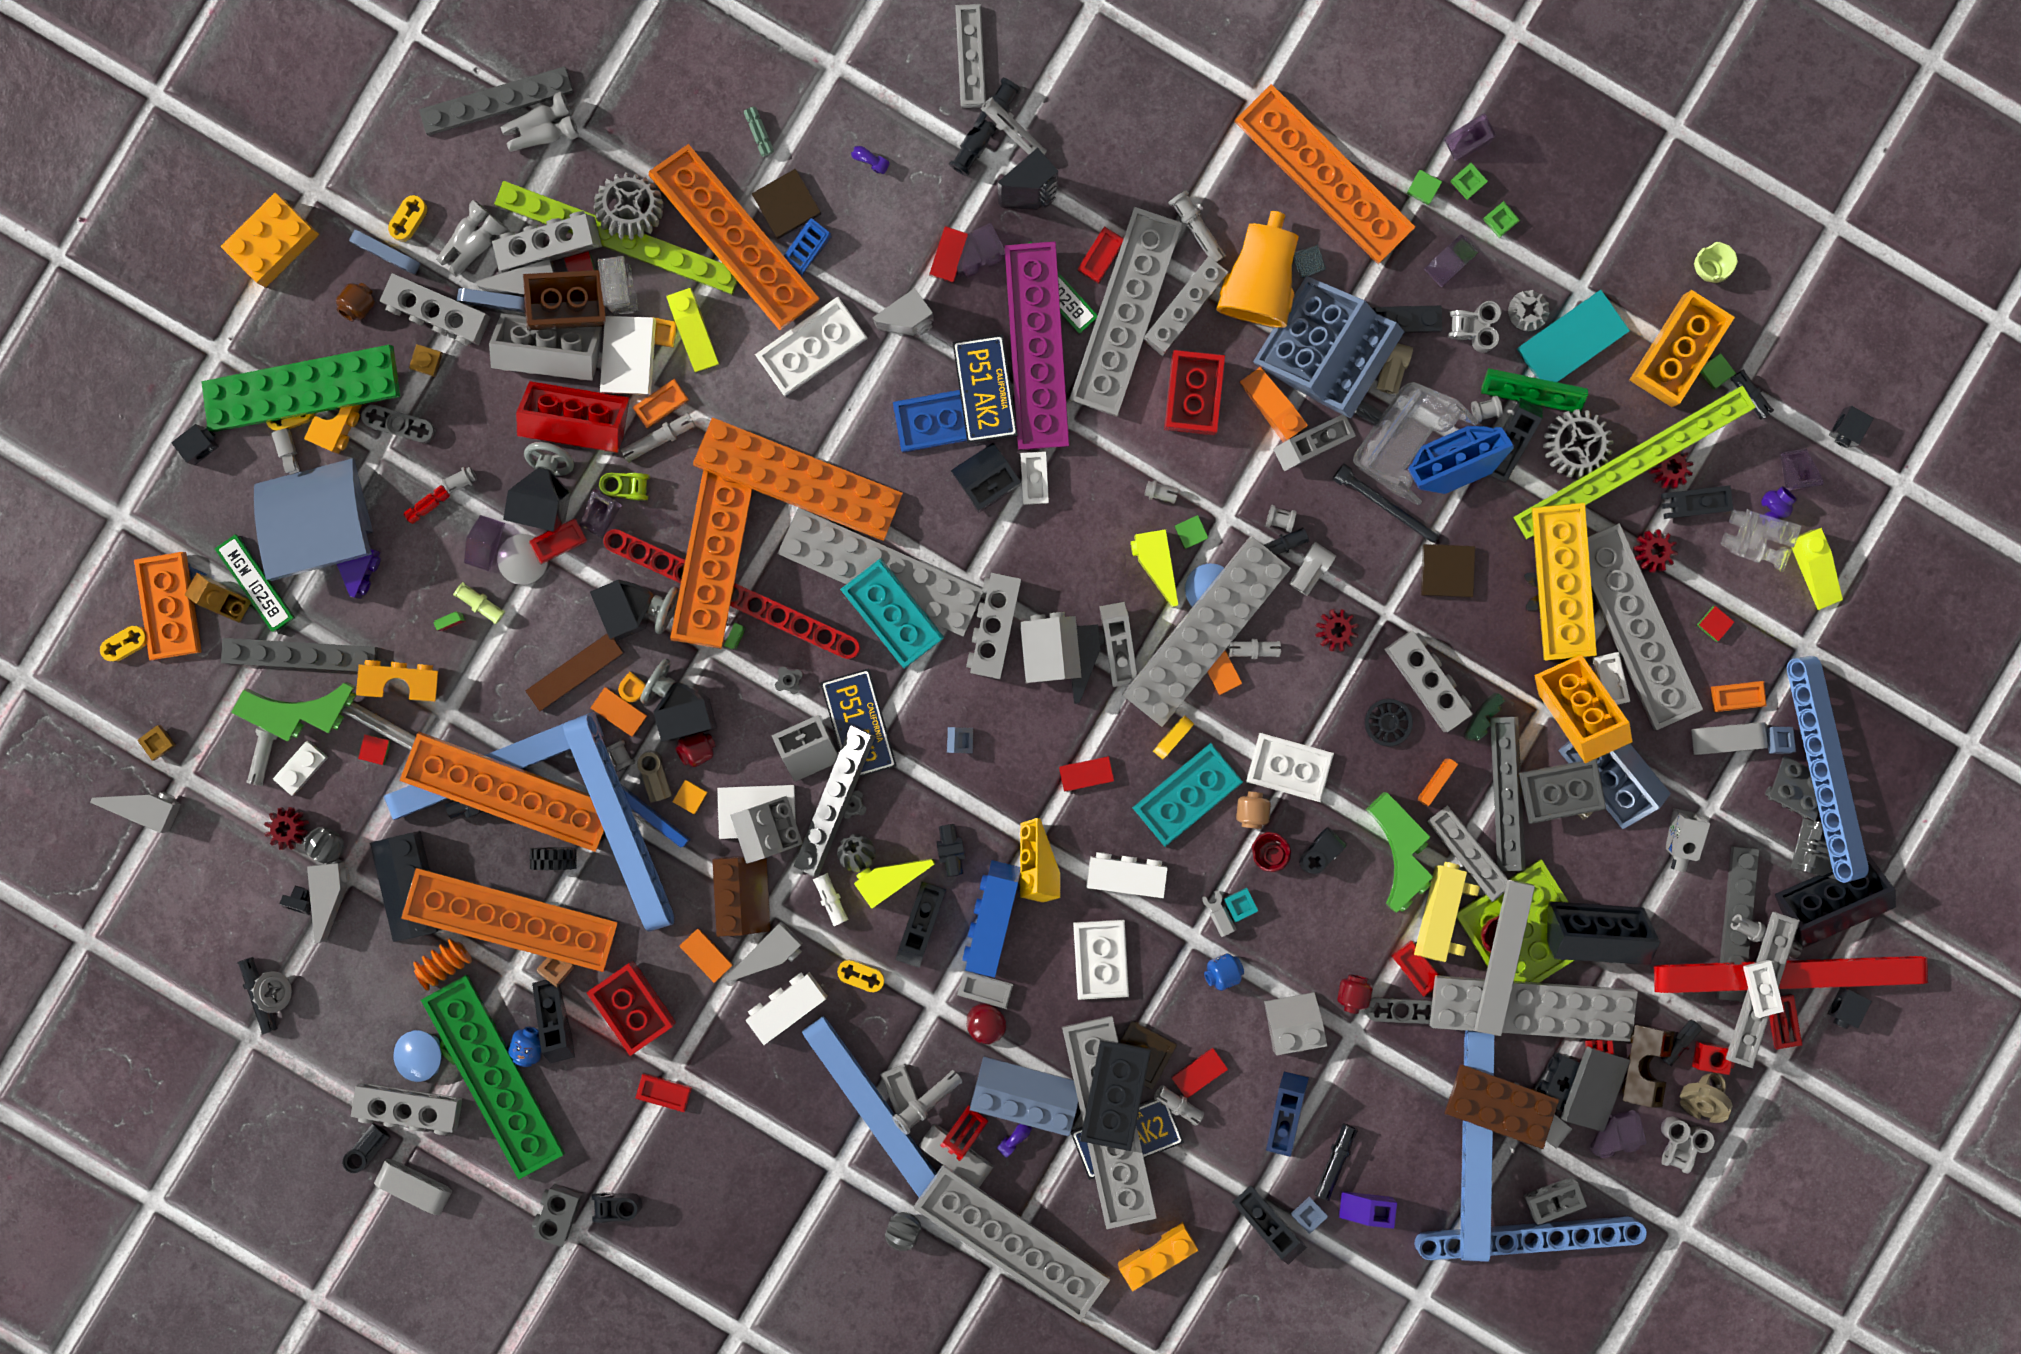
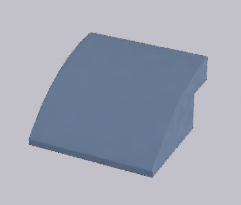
(1329, 346)
(311, 520)

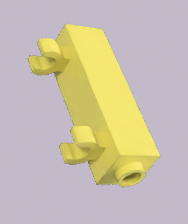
(1441, 913)

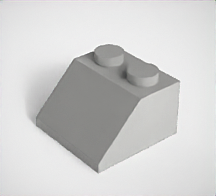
(906, 316)
(1295, 1023)

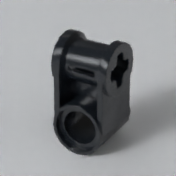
(1325, 848)
(610, 1207)

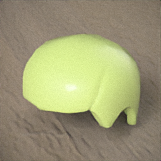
(1716, 262)

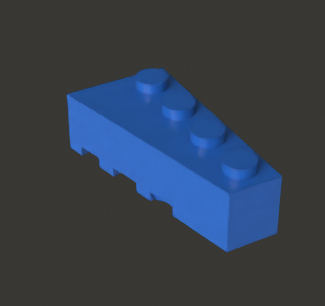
(992, 919)

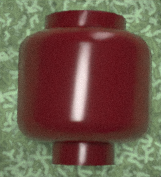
(695, 749)
(1355, 993)

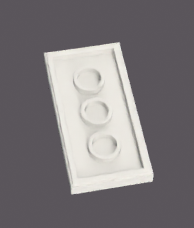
(811, 346)

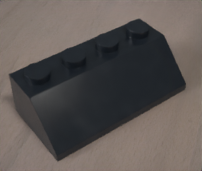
(1029, 183)
(395, 867)
(1833, 906)
(1600, 933)

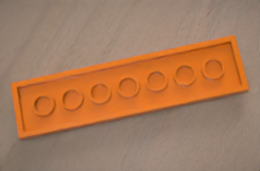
(1324, 173)
(733, 236)
(797, 479)
(711, 562)
(503, 791)
(509, 920)

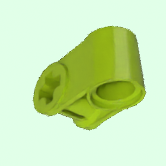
(627, 485)

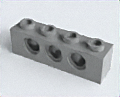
(584, 238)
(400, 289)
(1185, 306)
(1009, 588)
(1400, 654)
(446, 1107)

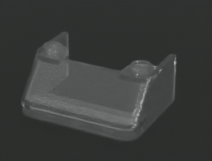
(1402, 433)

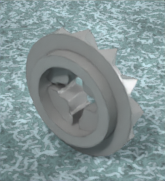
(1531, 322)
(280, 997)

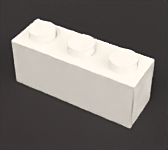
(1127, 875)
(785, 1007)

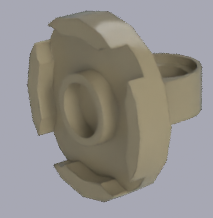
(1707, 1101)

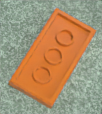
(166, 611)

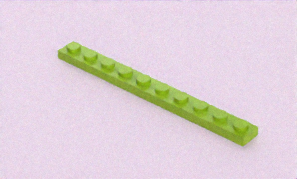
(646, 249)
(1646, 455)

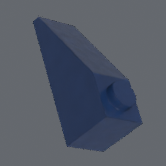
(1287, 1113)

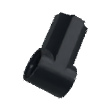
(366, 1147)

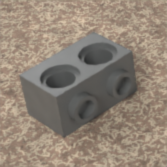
(1555, 1200)
(560, 1216)

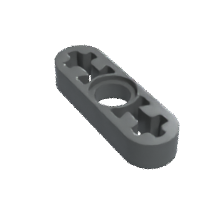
(418, 422)
(1382, 1016)

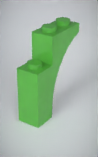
(286, 717)
(1404, 839)

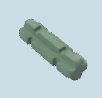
(758, 131)

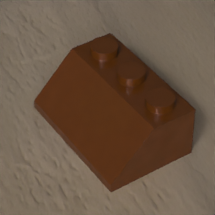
(563, 300)
(741, 896)

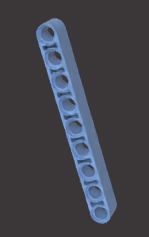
(520, 755)
(1827, 769)
(618, 822)
(869, 1104)
(1476, 1162)
(1542, 1241)

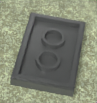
(1562, 791)
(1595, 1089)

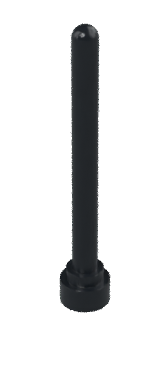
(1346, 477)

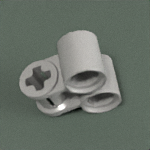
(1471, 325)
(1684, 1144)

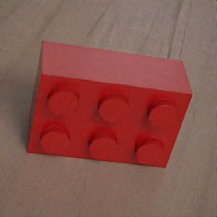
(1194, 392)
(631, 1008)

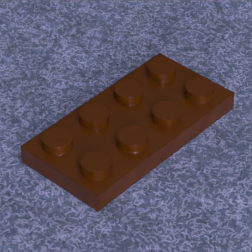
(1501, 1106)

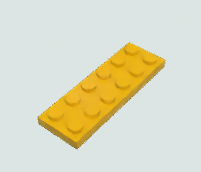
(1564, 581)

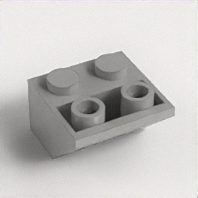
(806, 747)
(766, 829)

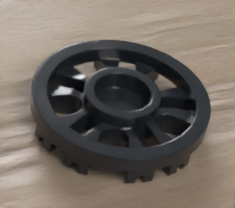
(1388, 722)

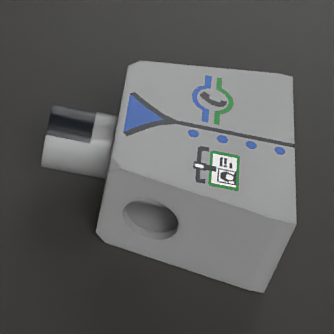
(1686, 838)

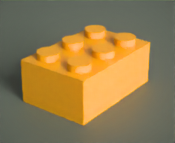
(269, 240)

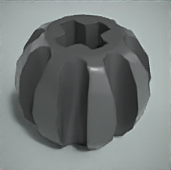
(324, 845)
(856, 852)
(903, 1231)

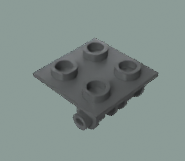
(1794, 789)
(1811, 850)

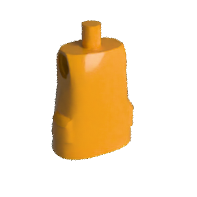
(1262, 276)

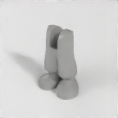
(537, 125)
(468, 240)

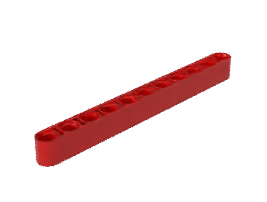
(745, 595)
(1796, 974)

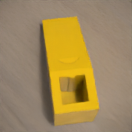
(1037, 864)

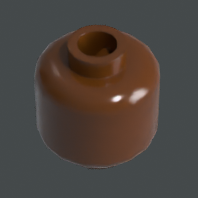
(355, 301)

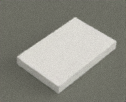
(628, 355)
(1289, 767)
(740, 798)
(1101, 959)

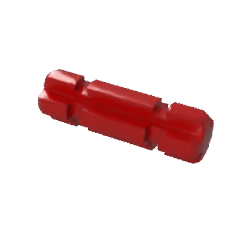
(426, 504)

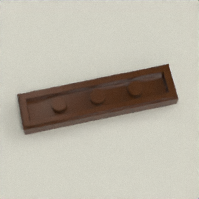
(574, 672)

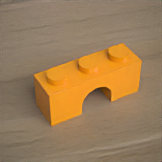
(333, 433)
(374, 677)
(1168, 1251)

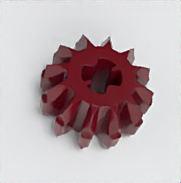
(1673, 477)
(1660, 559)
(1330, 624)
(292, 836)

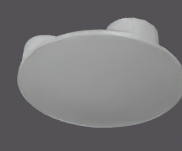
(518, 560)

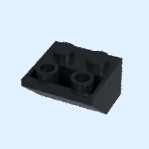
(986, 477)

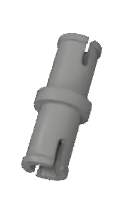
(1254, 649)
(1178, 1105)

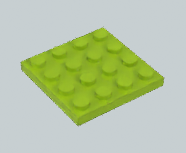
(1535, 956)

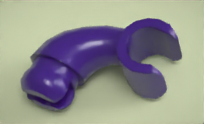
(878, 163)
(1009, 1145)

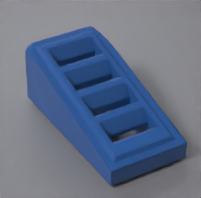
(813, 253)

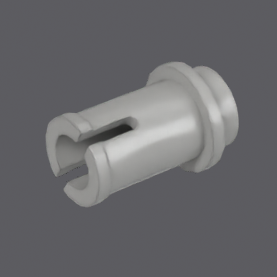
(460, 479)
(1161, 492)

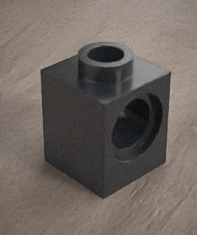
(1850, 427)
(195, 444)
(1848, 1008)

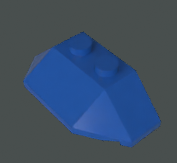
(1459, 458)

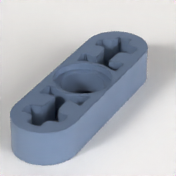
(384, 252)
(491, 300)

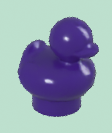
(1779, 502)

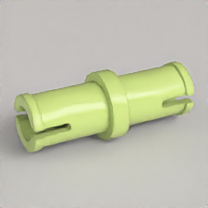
(479, 603)

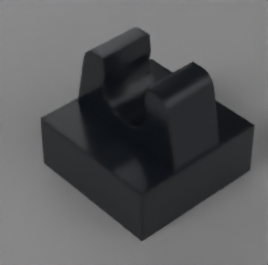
(297, 901)

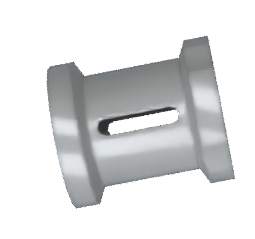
(1487, 409)
(1281, 518)
(619, 756)

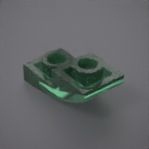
(1478, 724)

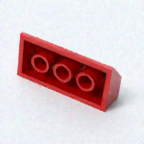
(572, 416)

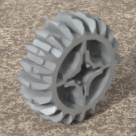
(627, 214)
(1576, 435)

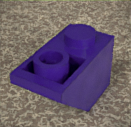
(358, 572)
(1368, 1209)

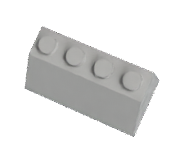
(544, 352)

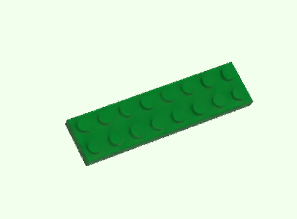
(301, 388)
(492, 1077)

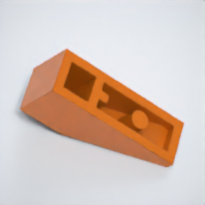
(1273, 405)

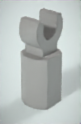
(286, 450)
(1220, 915)

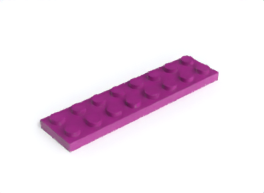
(1037, 345)

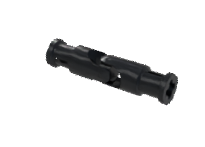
(979, 136)

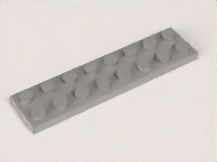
(1125, 311)
(846, 554)
(1639, 630)
(1206, 631)
(1539, 1009)
(1118, 1172)
(1011, 1242)

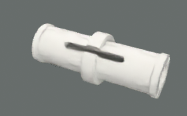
(830, 899)

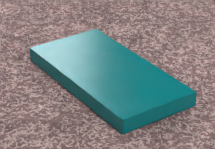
(1573, 338)
(892, 613)
(1187, 794)

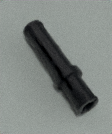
(250, 974)
(1334, 1166)

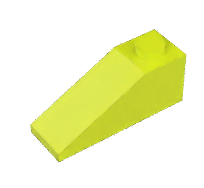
(692, 329)
(1155, 559)
(1818, 567)
(888, 879)

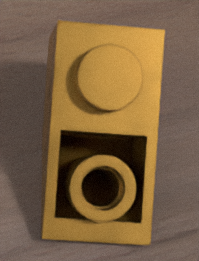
(217, 597)

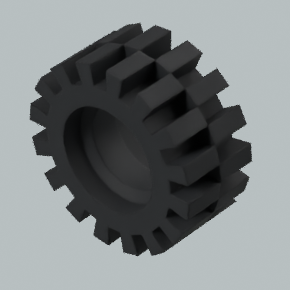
(553, 858)

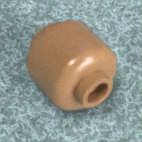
(1253, 810)

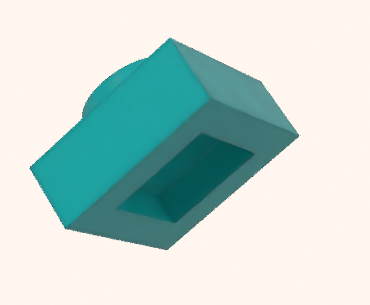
(1240, 904)

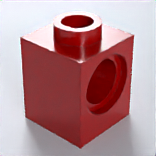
(1703, 1054)

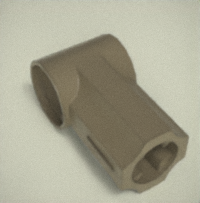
(1393, 369)
(654, 779)

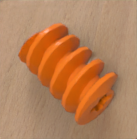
(441, 964)

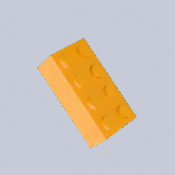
(1681, 348)
(1583, 708)

